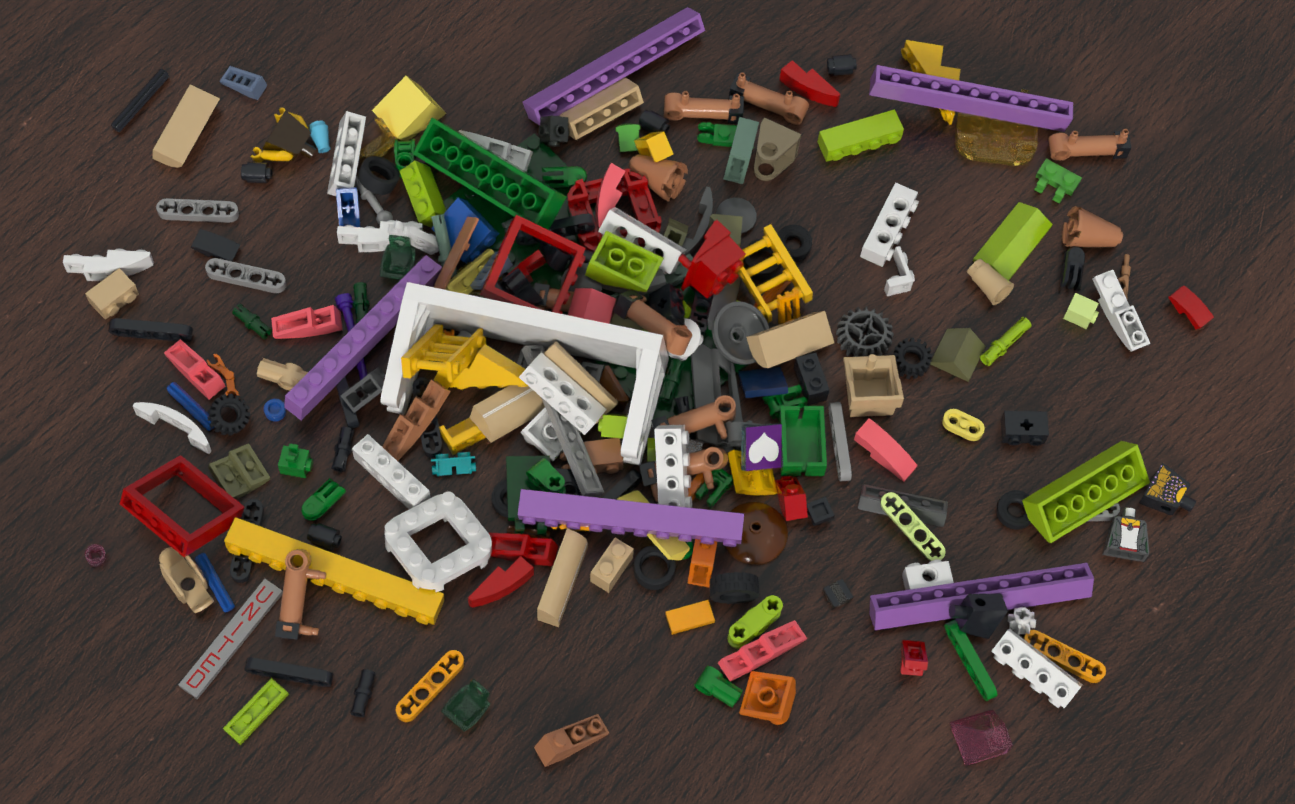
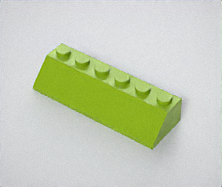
(1086, 491)

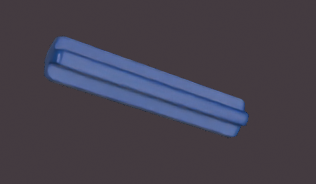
(189, 404)
(214, 582)

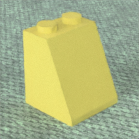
(407, 109)

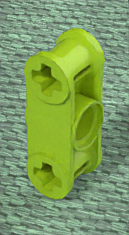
(755, 621)

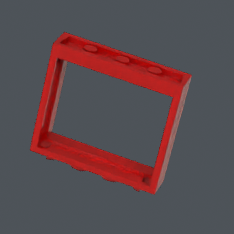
(519, 223)
(162, 524)

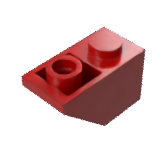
(791, 498)

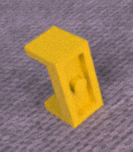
(654, 145)
(461, 435)

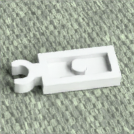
(418, 238)

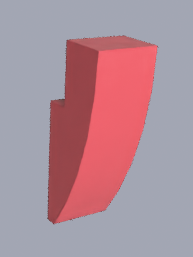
(608, 194)
(307, 323)
(195, 369)
(885, 450)

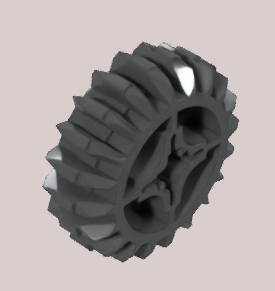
(850, 325)

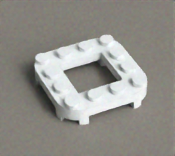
(435, 575)

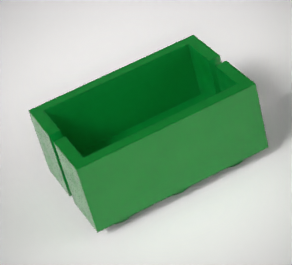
(803, 441)

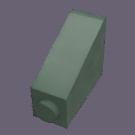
(741, 150)

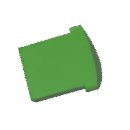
(626, 135)

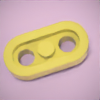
(963, 424)

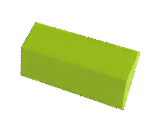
(1014, 239)

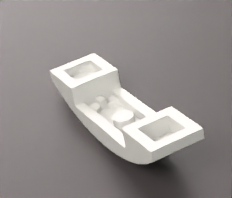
(152, 412)

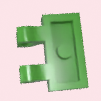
(1058, 177)

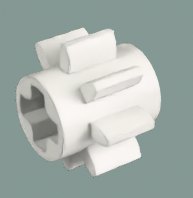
(1021, 620)

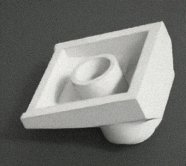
(543, 436)

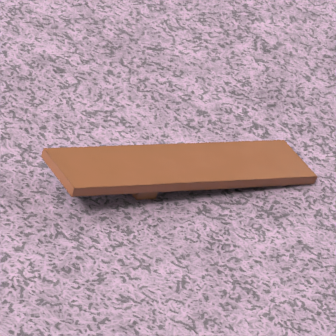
(460, 245)

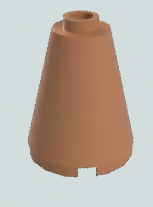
(663, 176)
(1089, 230)

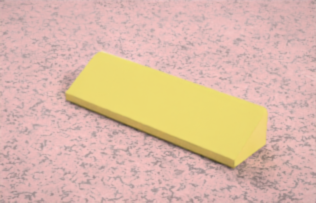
(671, 547)

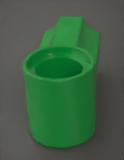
(712, 683)

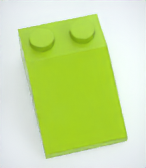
(623, 264)

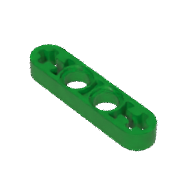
(971, 661)

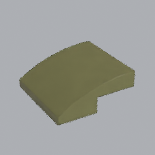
(239, 472)

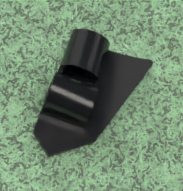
(519, 286)

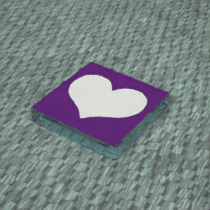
(761, 447)

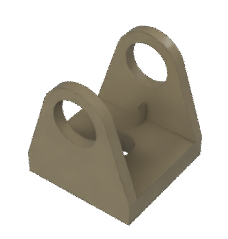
(776, 147)

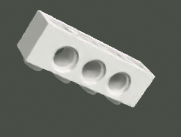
(346, 152)
(901, 198)
(671, 251)
(562, 393)
(390, 472)

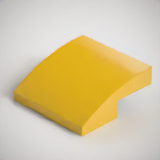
(751, 482)

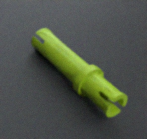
(1000, 346)

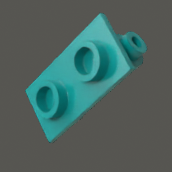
(462, 463)

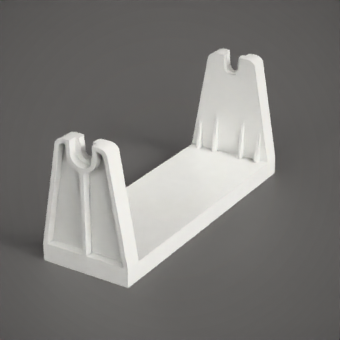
(528, 326)

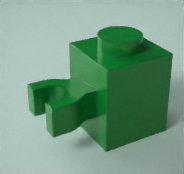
(295, 461)

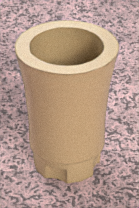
(990, 281)

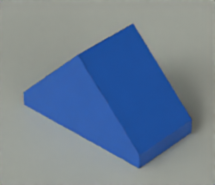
(348, 206)

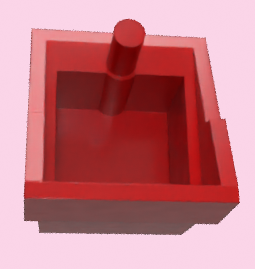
(714, 263)

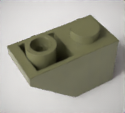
(675, 232)

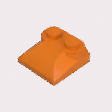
(769, 697)

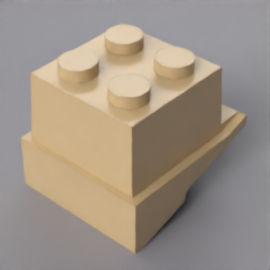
(872, 385)

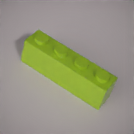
(860, 135)

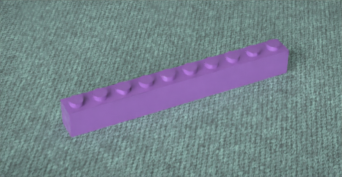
(614, 65)
(971, 98)
(356, 342)
(630, 517)
(1017, 589)

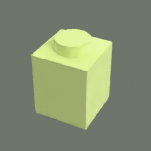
(1081, 311)

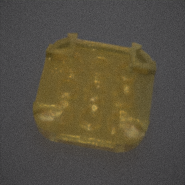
(995, 139)

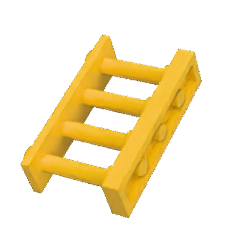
(790, 272)
(436, 341)

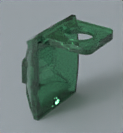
(397, 258)
(467, 705)

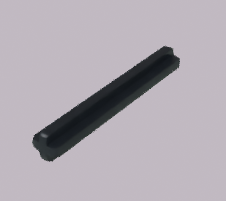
(139, 100)

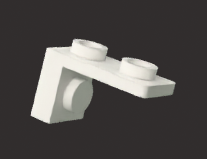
(902, 283)

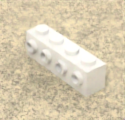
(672, 465)
(1036, 668)

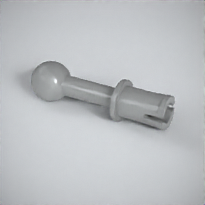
(382, 215)

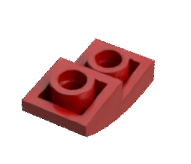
(1187, 302)

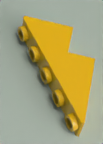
(927, 59)
(486, 370)

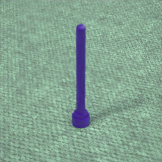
(344, 303)

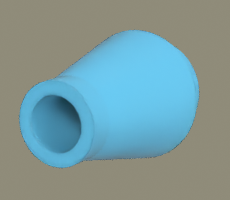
(320, 135)

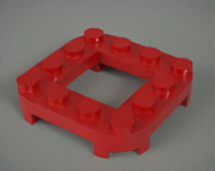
(631, 184)

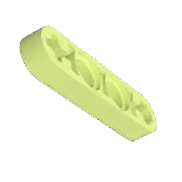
(915, 524)

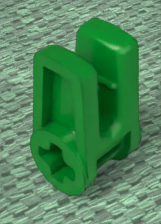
(775, 401)
(722, 481)

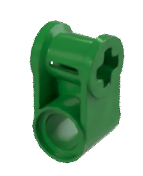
(404, 153)
(546, 477)

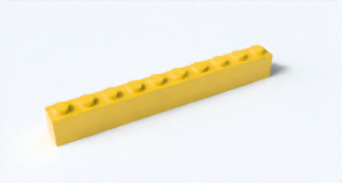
(342, 573)

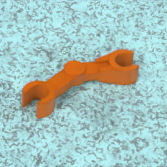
(229, 375)

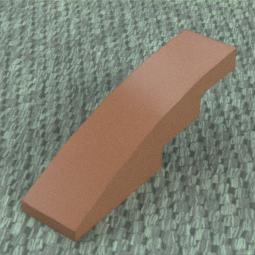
(418, 417)

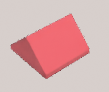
(592, 305)

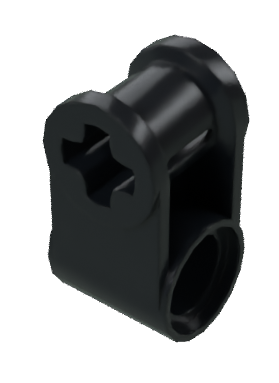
(555, 257)

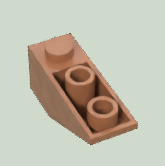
(570, 739)

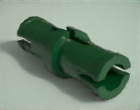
(361, 303)
(252, 321)
(671, 381)

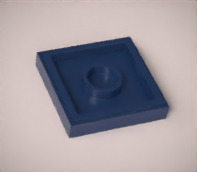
(763, 382)

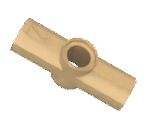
(285, 375)

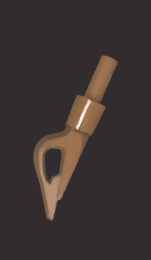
(1125, 273)

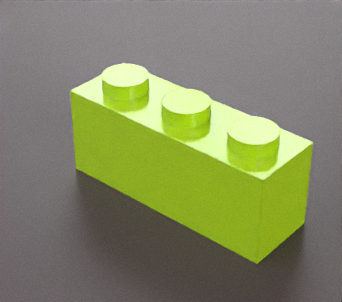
(423, 192)

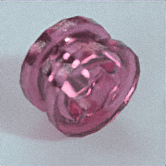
(95, 562)

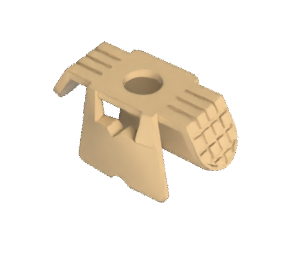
(175, 570)

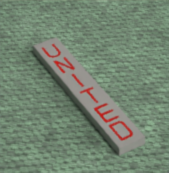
(230, 639)

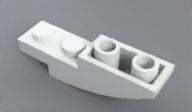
(513, 154)
(370, 238)
(99, 267)
(1119, 313)

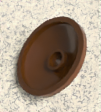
(763, 544)

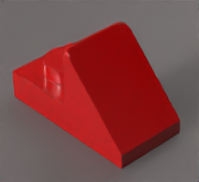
(913, 658)

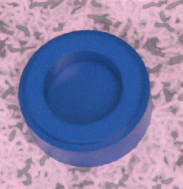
(274, 410)

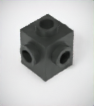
(553, 130)

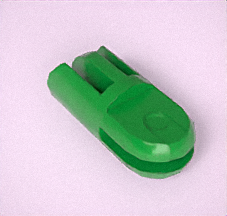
(569, 176)
(322, 500)

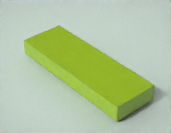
(255, 711)

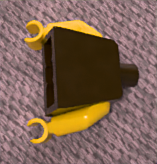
(286, 139)

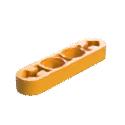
(1066, 652)
(432, 687)

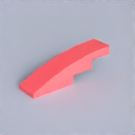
(762, 650)

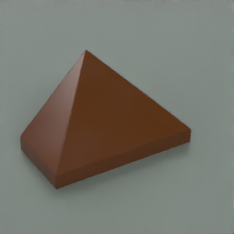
(612, 385)

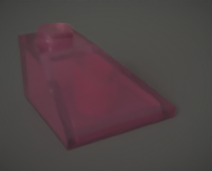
(981, 737)

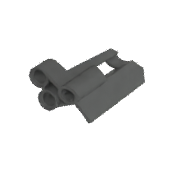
(707, 389)

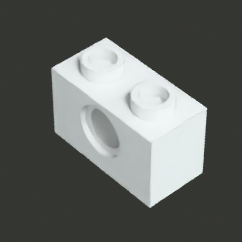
(936, 569)

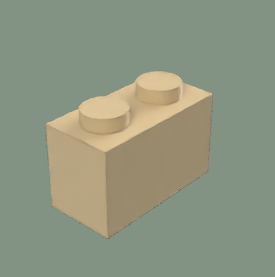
(112, 294)
(611, 565)

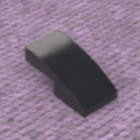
(215, 245)

